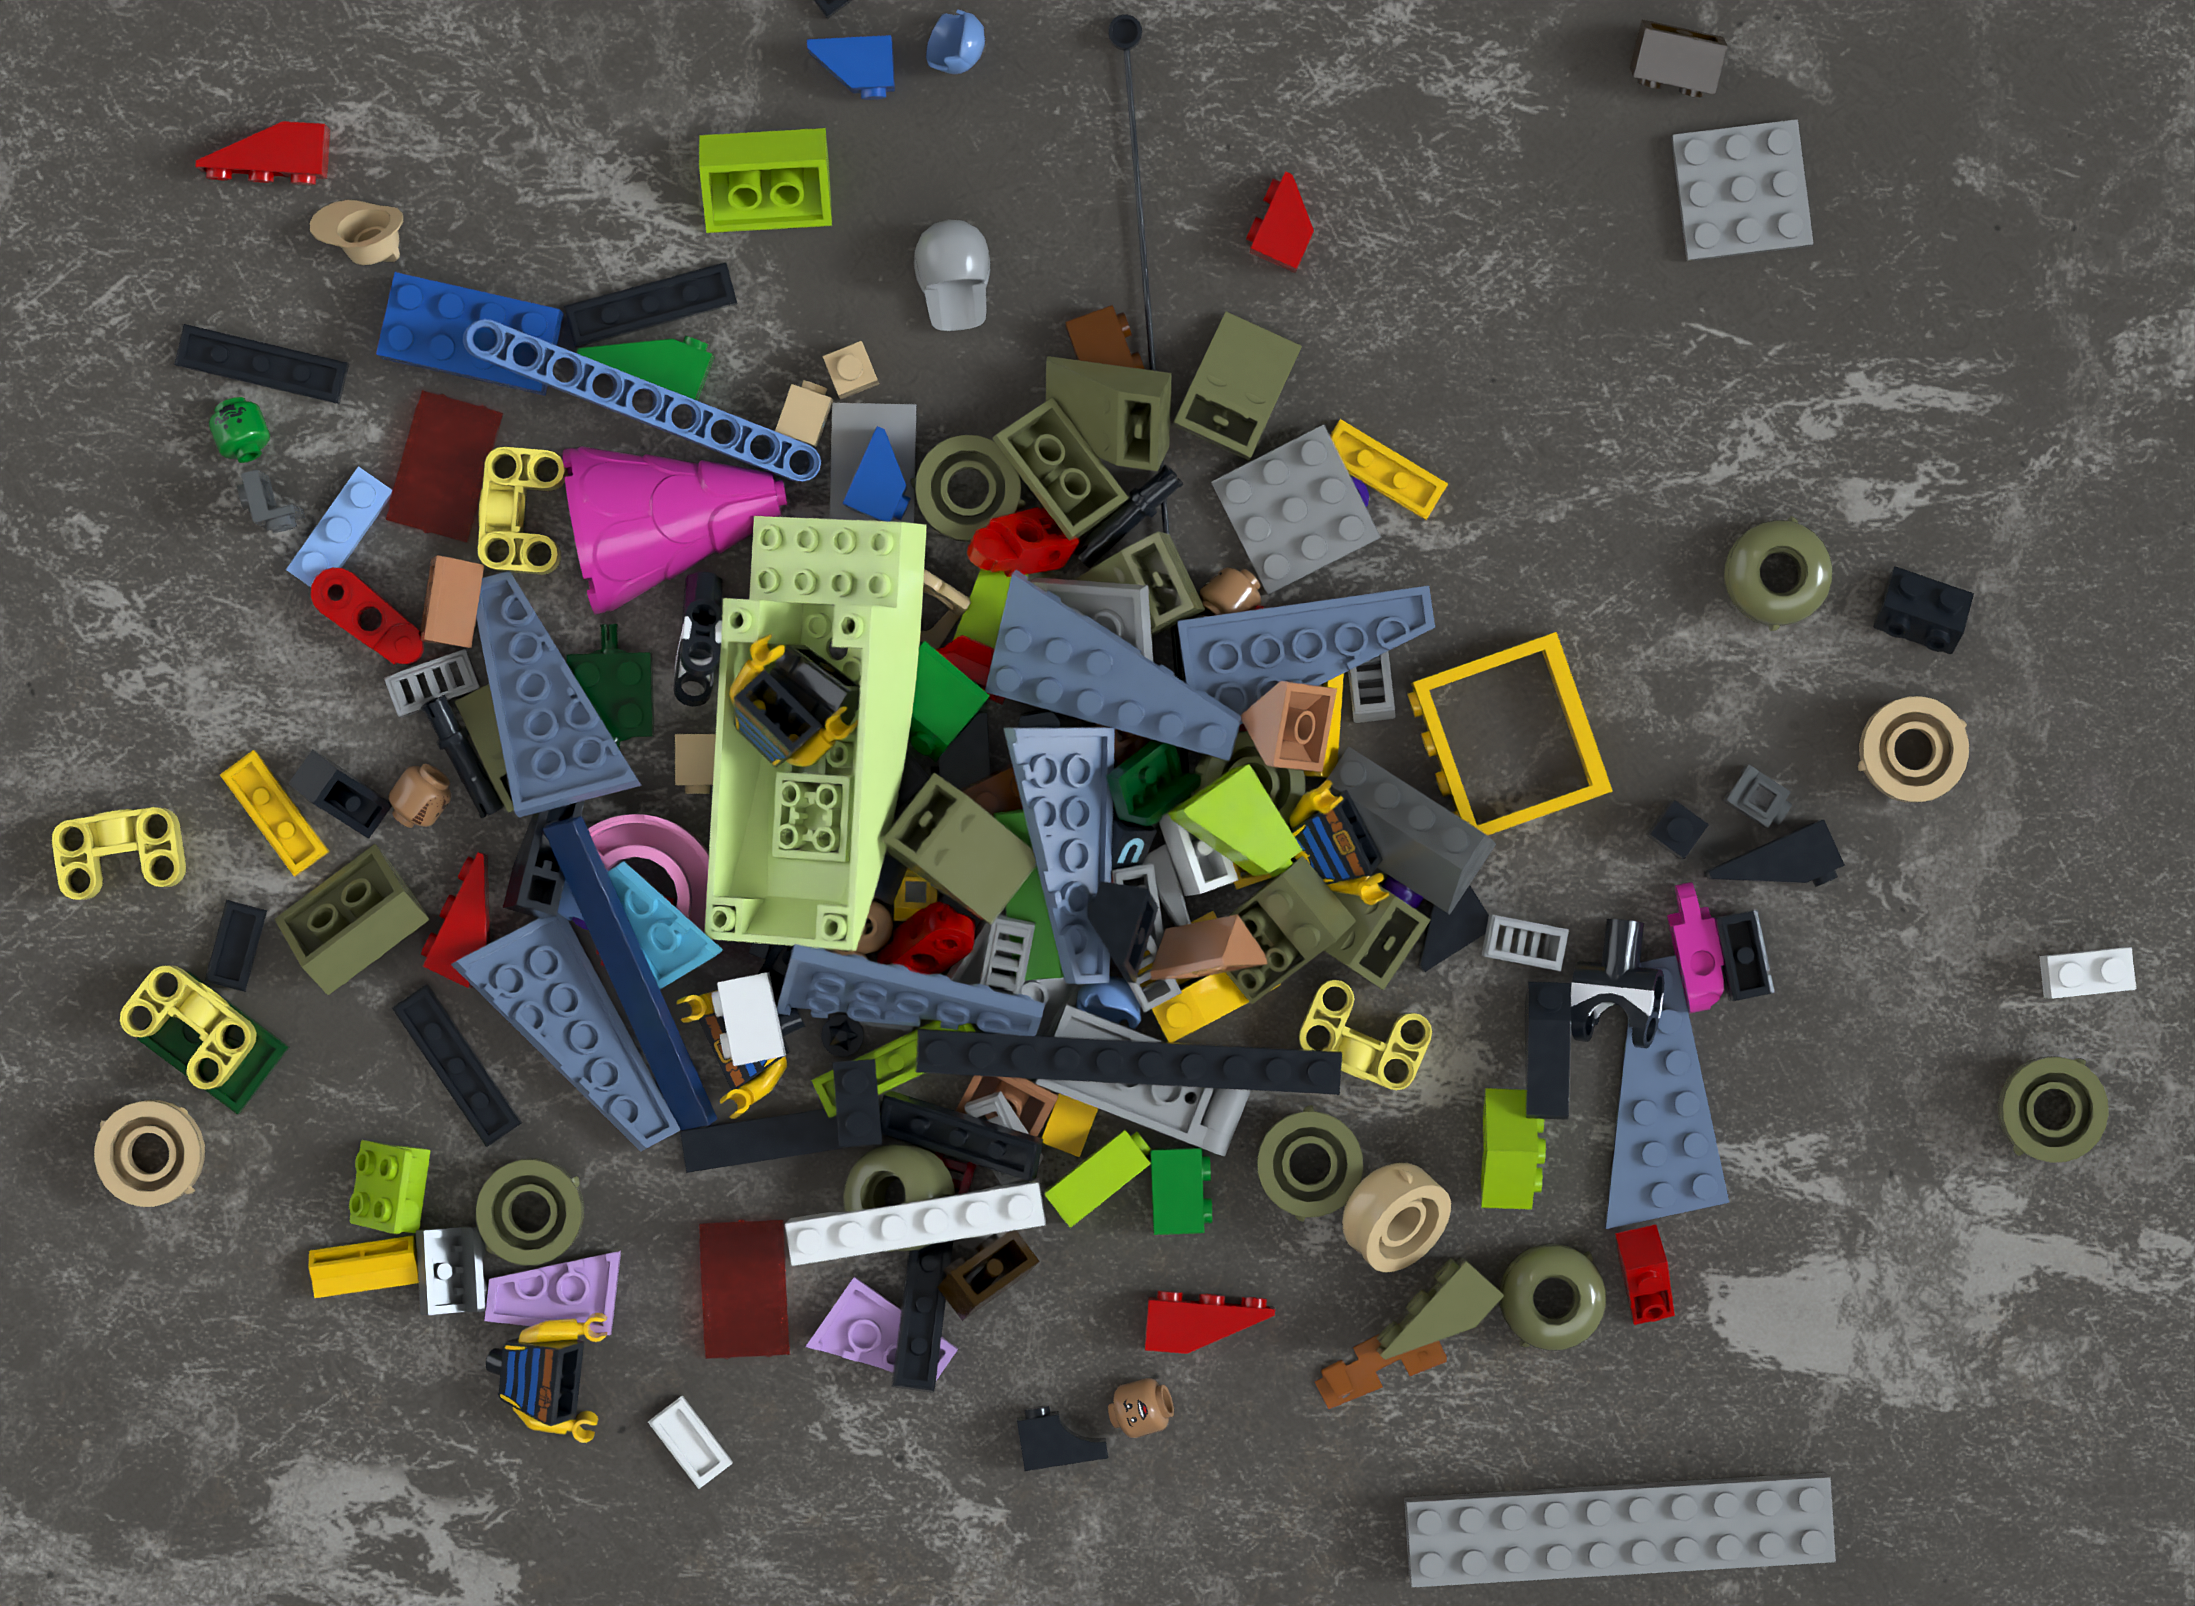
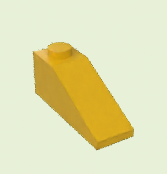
(1199, 1005)

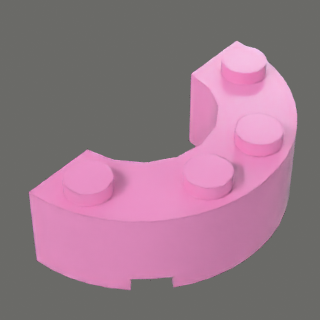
(665, 844)

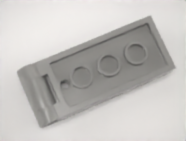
(1204, 1121)

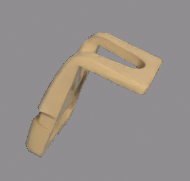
(952, 599)

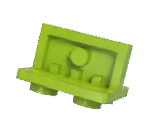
(389, 1187)

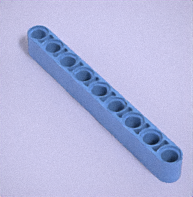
(663, 401)

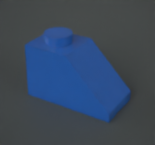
(859, 63)
(878, 484)

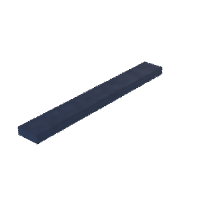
(630, 973)

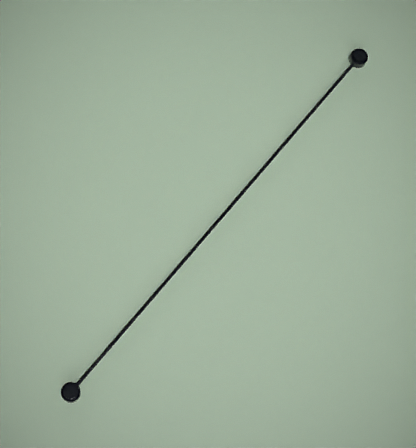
(1125, 34)

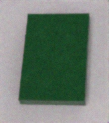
(178, 1043)

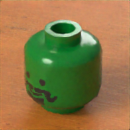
(239, 429)

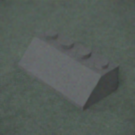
(1415, 836)

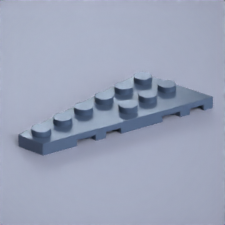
(1309, 643)
(1085, 671)
(546, 724)
(1070, 831)
(898, 996)
(560, 1006)
(1663, 1127)

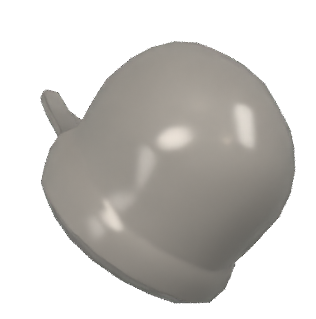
(953, 274)

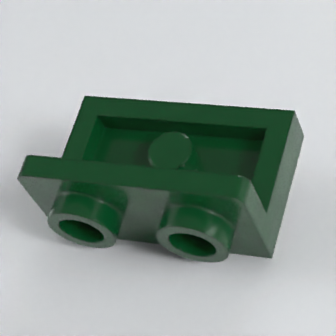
(1150, 784)

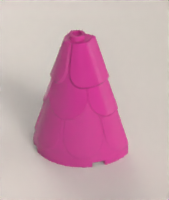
(657, 516)

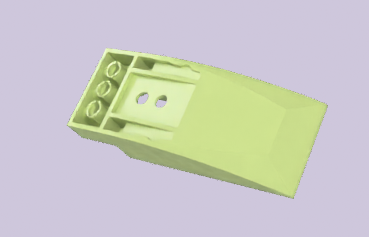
(794, 843)

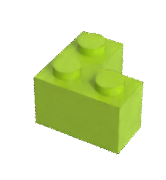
(1510, 1151)

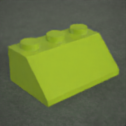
(765, 180)

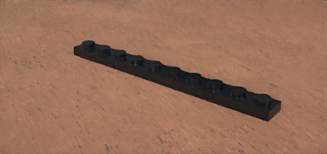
(1128, 1061)

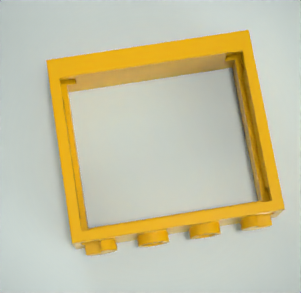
(1436, 742)

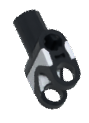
(700, 636)
(1619, 983)

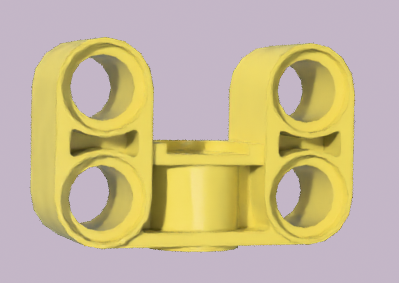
(504, 509)
(113, 834)
(199, 1009)
(1362, 1054)

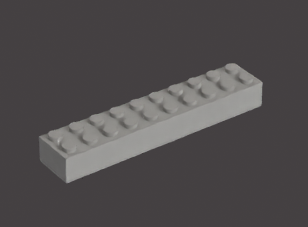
(1619, 1529)

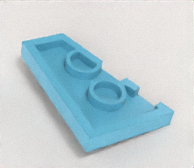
(665, 934)

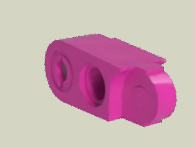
(1696, 950)

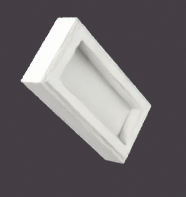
(690, 1442)

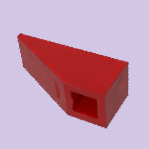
(281, 150)
(465, 922)
(1188, 1325)

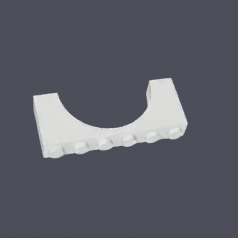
(916, 1223)

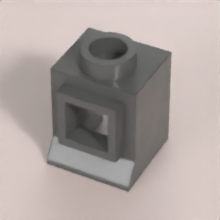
(1759, 797)

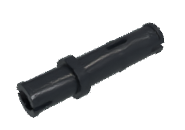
(1139, 505)
(465, 761)

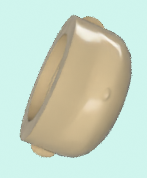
(1948, 744)
(115, 1159)
(1395, 1216)

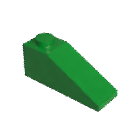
(664, 362)

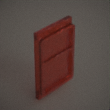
(443, 466)
(744, 1289)

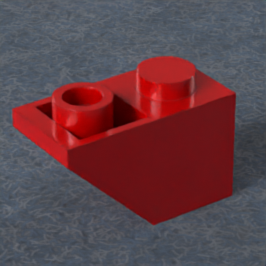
(1285, 228)
(1645, 1274)

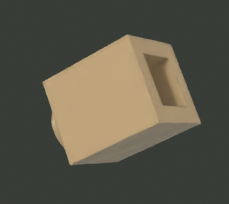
(850, 370)
(805, 413)
(694, 762)

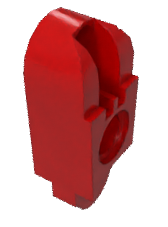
(1021, 542)
(396, 636)
(930, 940)

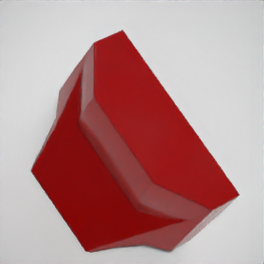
(973, 660)

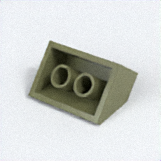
(1061, 469)
(351, 919)

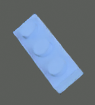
(341, 526)

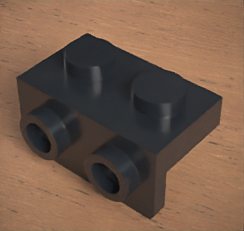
(1924, 611)

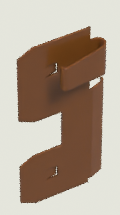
(1361, 1377)

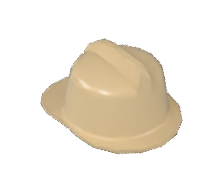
(361, 229)

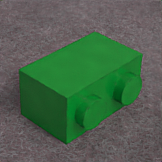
(1178, 1190)

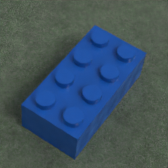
(428, 324)

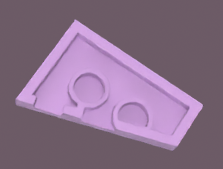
(557, 1293)
(866, 1328)

